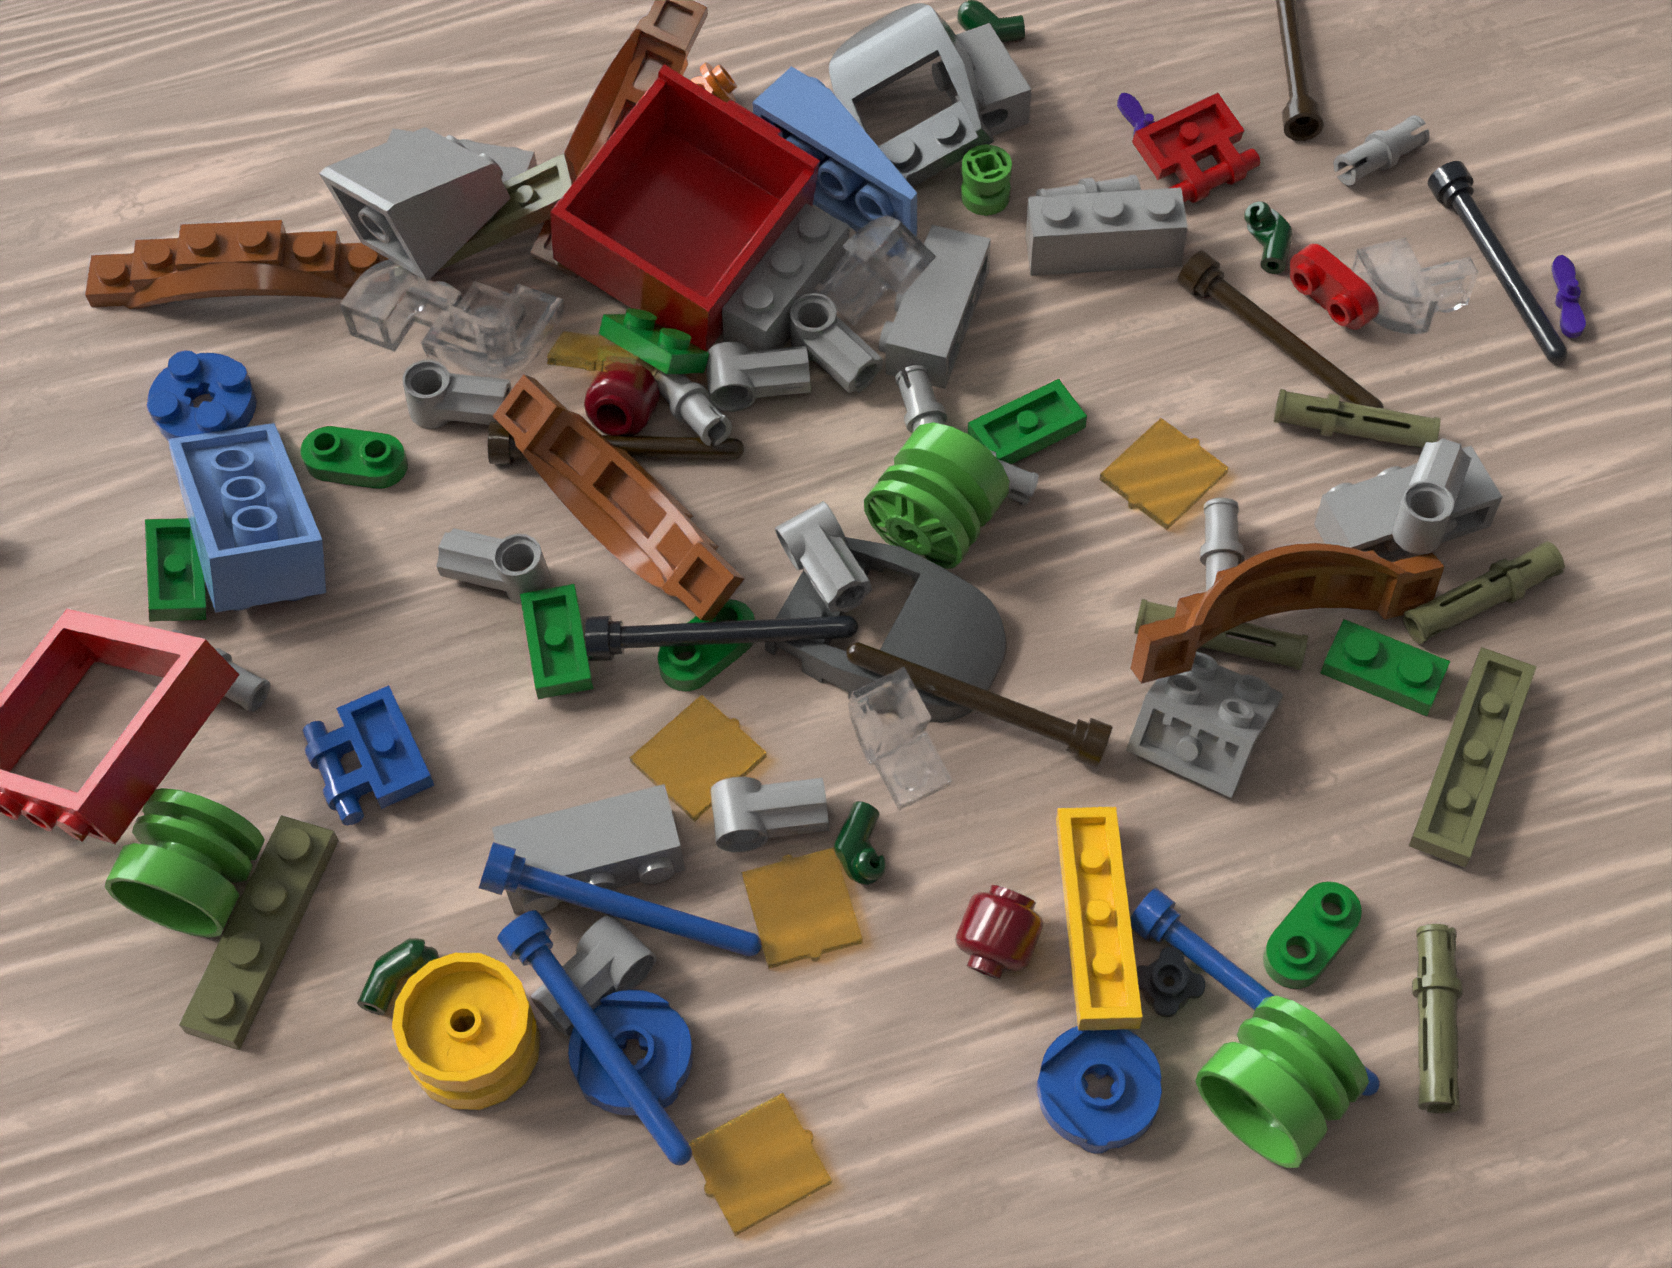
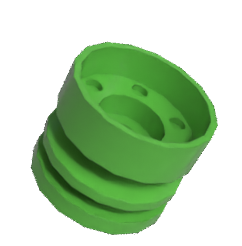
(937, 494)
(185, 862)
(1282, 1081)

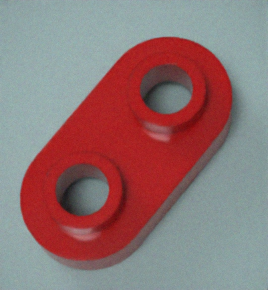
(1333, 287)

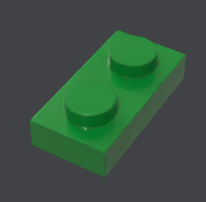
(659, 346)
(1029, 423)
(173, 571)
(556, 641)
(1385, 667)

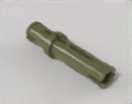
(1355, 419)
(1502, 583)
(1287, 647)
(1437, 1029)

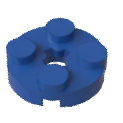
(196, 375)
(658, 1030)
(1094, 1121)

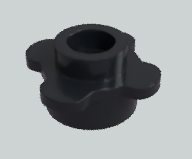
(1170, 999)

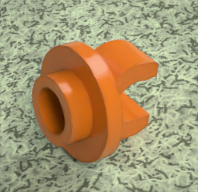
(716, 81)

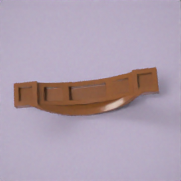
(657, 40)
(228, 262)
(618, 500)
(1279, 583)

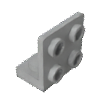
(1204, 723)

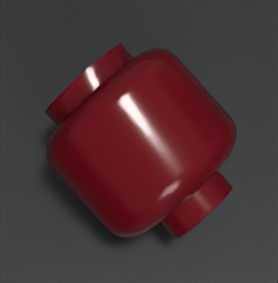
(622, 401)
(999, 931)

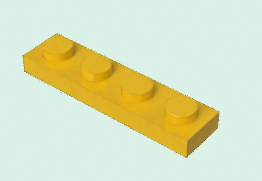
(1098, 919)

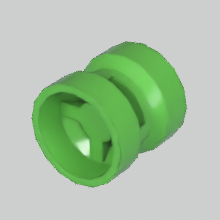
(986, 179)

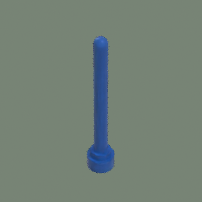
(509, 871)
(1160, 921)
(529, 941)

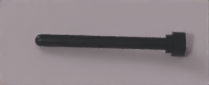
(1453, 186)
(610, 638)

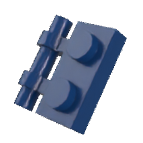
(384, 747)

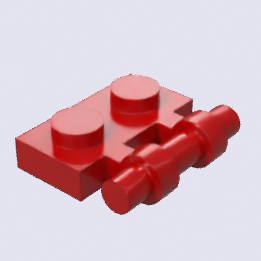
(1192, 135)

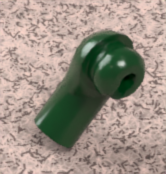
(975, 14)
(1272, 233)
(854, 848)
(389, 969)

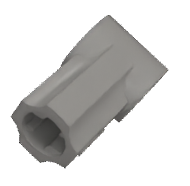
(832, 343)
(742, 375)
(451, 395)
(1430, 497)
(819, 548)
(494, 562)
(753, 812)
(604, 963)

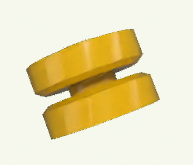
(466, 1030)

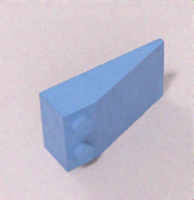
(854, 175)
(248, 518)

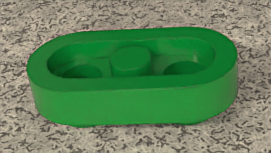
(350, 457)
(707, 659)
(1314, 931)

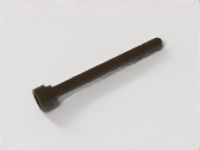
(1302, 114)
(1204, 277)
(503, 448)
(1083, 739)

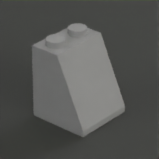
(417, 197)

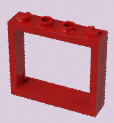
(146, 750)

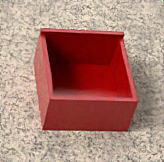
(681, 205)

